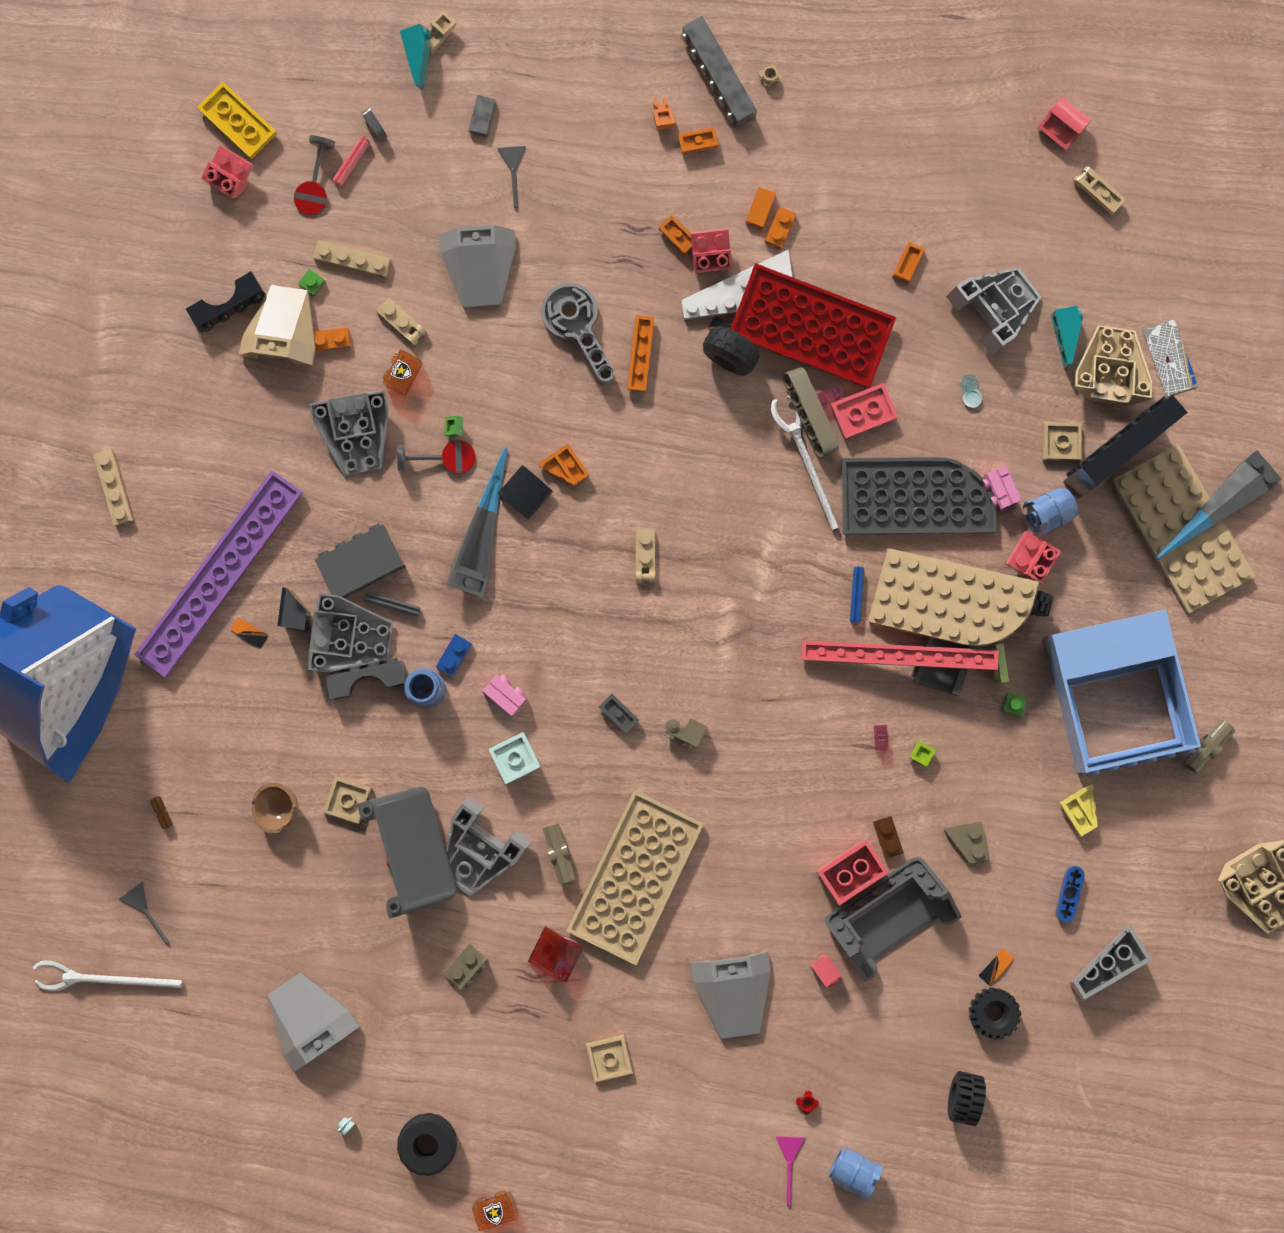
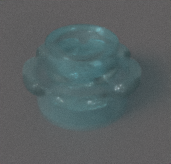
(969, 383)

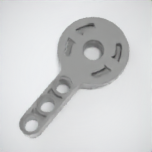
(577, 325)

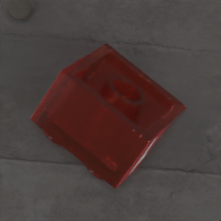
(555, 954)

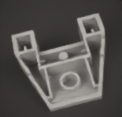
(1002, 302)
(477, 854)

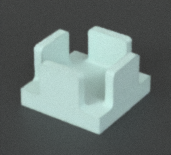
(514, 758)

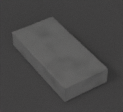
(482, 115)

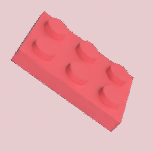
(864, 411)

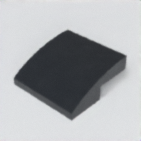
(525, 492)

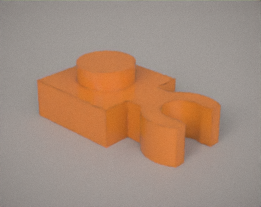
(662, 115)

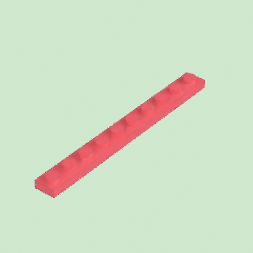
(900, 655)

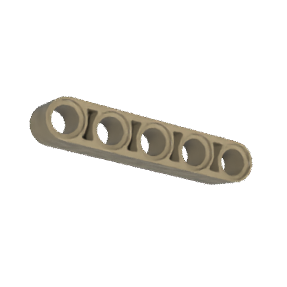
(810, 412)

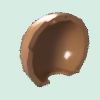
(274, 807)

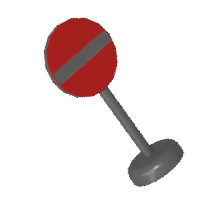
(310, 196)
(456, 456)

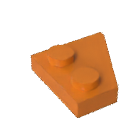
(565, 466)

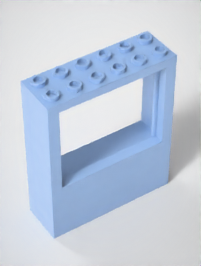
(1114, 651)

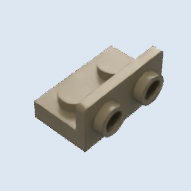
(465, 967)

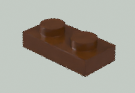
(887, 837)

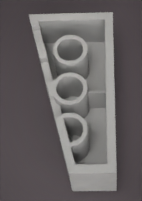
(1112, 963)

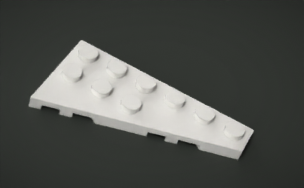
(726, 295)

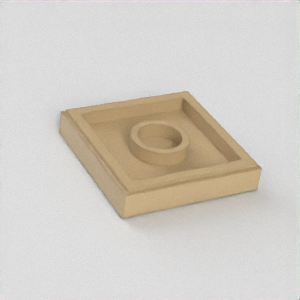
(1062, 441)
(344, 799)
(609, 1058)

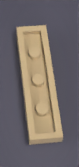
(352, 259)
(113, 487)

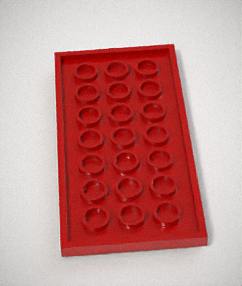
(812, 325)

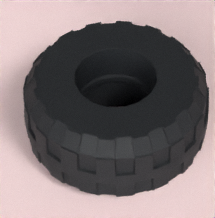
(731, 350)
(418, 1161)

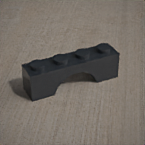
(246, 292)

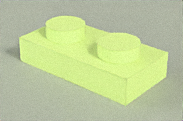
(1001, 674)

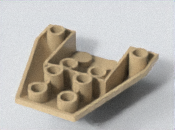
(281, 327)
(1114, 369)
(1257, 884)

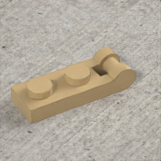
(1099, 190)
(401, 321)
(645, 555)

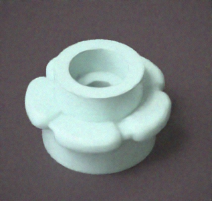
(345, 1125)

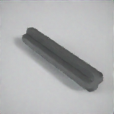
(392, 604)

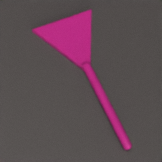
(789, 1147)

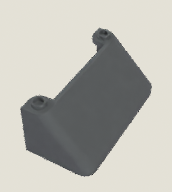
(412, 849)
(890, 914)

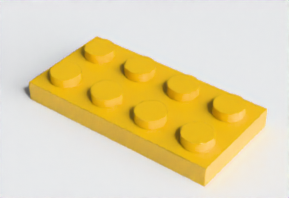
(237, 120)

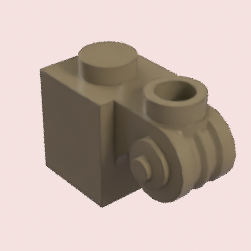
(690, 735)

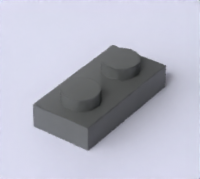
(619, 713)

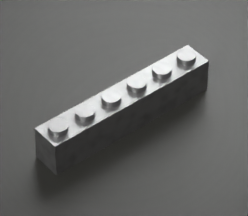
(719, 72)

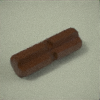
(162, 816)

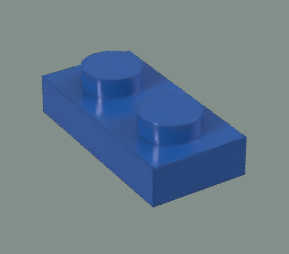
(454, 655)

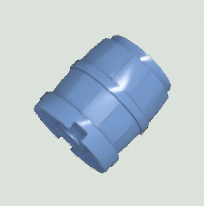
(1050, 511)
(418, 679)
(855, 1173)

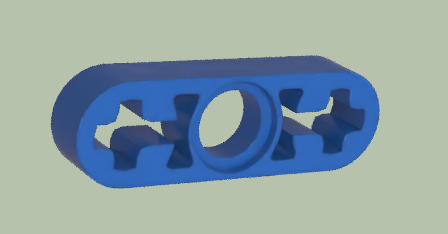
(1079, 881)

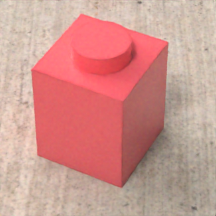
(826, 971)

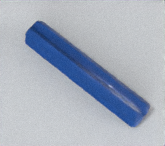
(857, 593)

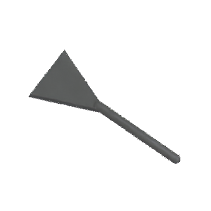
(512, 156)
(137, 899)

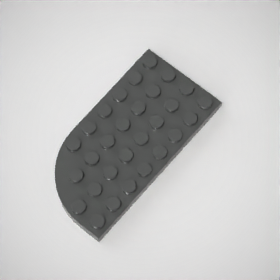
(914, 497)

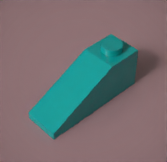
(417, 51)
(1067, 328)

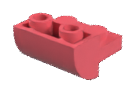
(1064, 123)
(227, 172)
(711, 250)
(1033, 557)

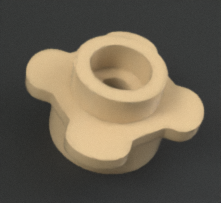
(770, 70)

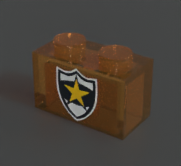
(402, 372)
(494, 1210)

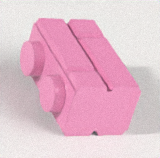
(1002, 488)
(504, 696)

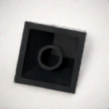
(293, 613)

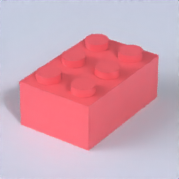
(852, 871)

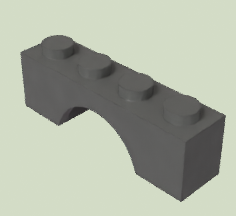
(342, 684)

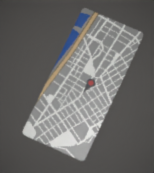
(1170, 358)

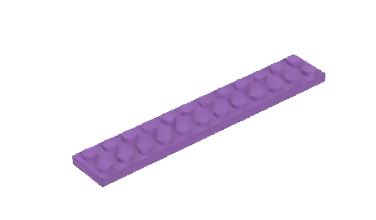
(218, 574)

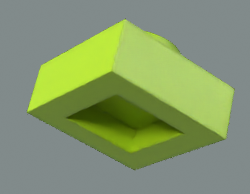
(922, 753)

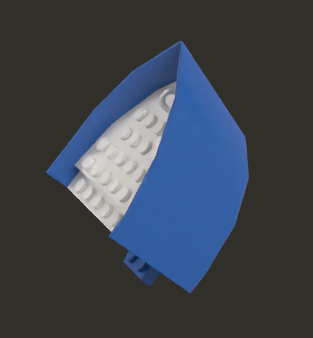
(58, 674)

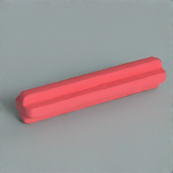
(351, 161)

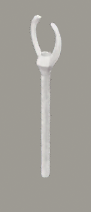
(794, 431)
(71, 977)

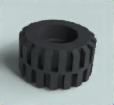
(966, 1098)

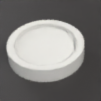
(972, 399)

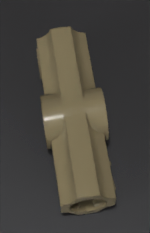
(1210, 747)
(559, 853)

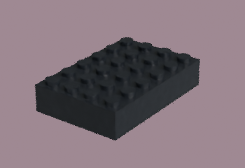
(1124, 445)

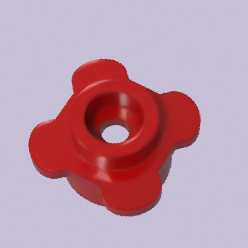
(807, 1108)

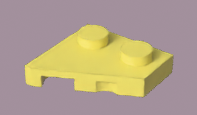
(1081, 810)

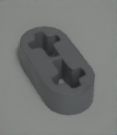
(374, 124)

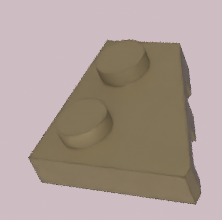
(969, 840)

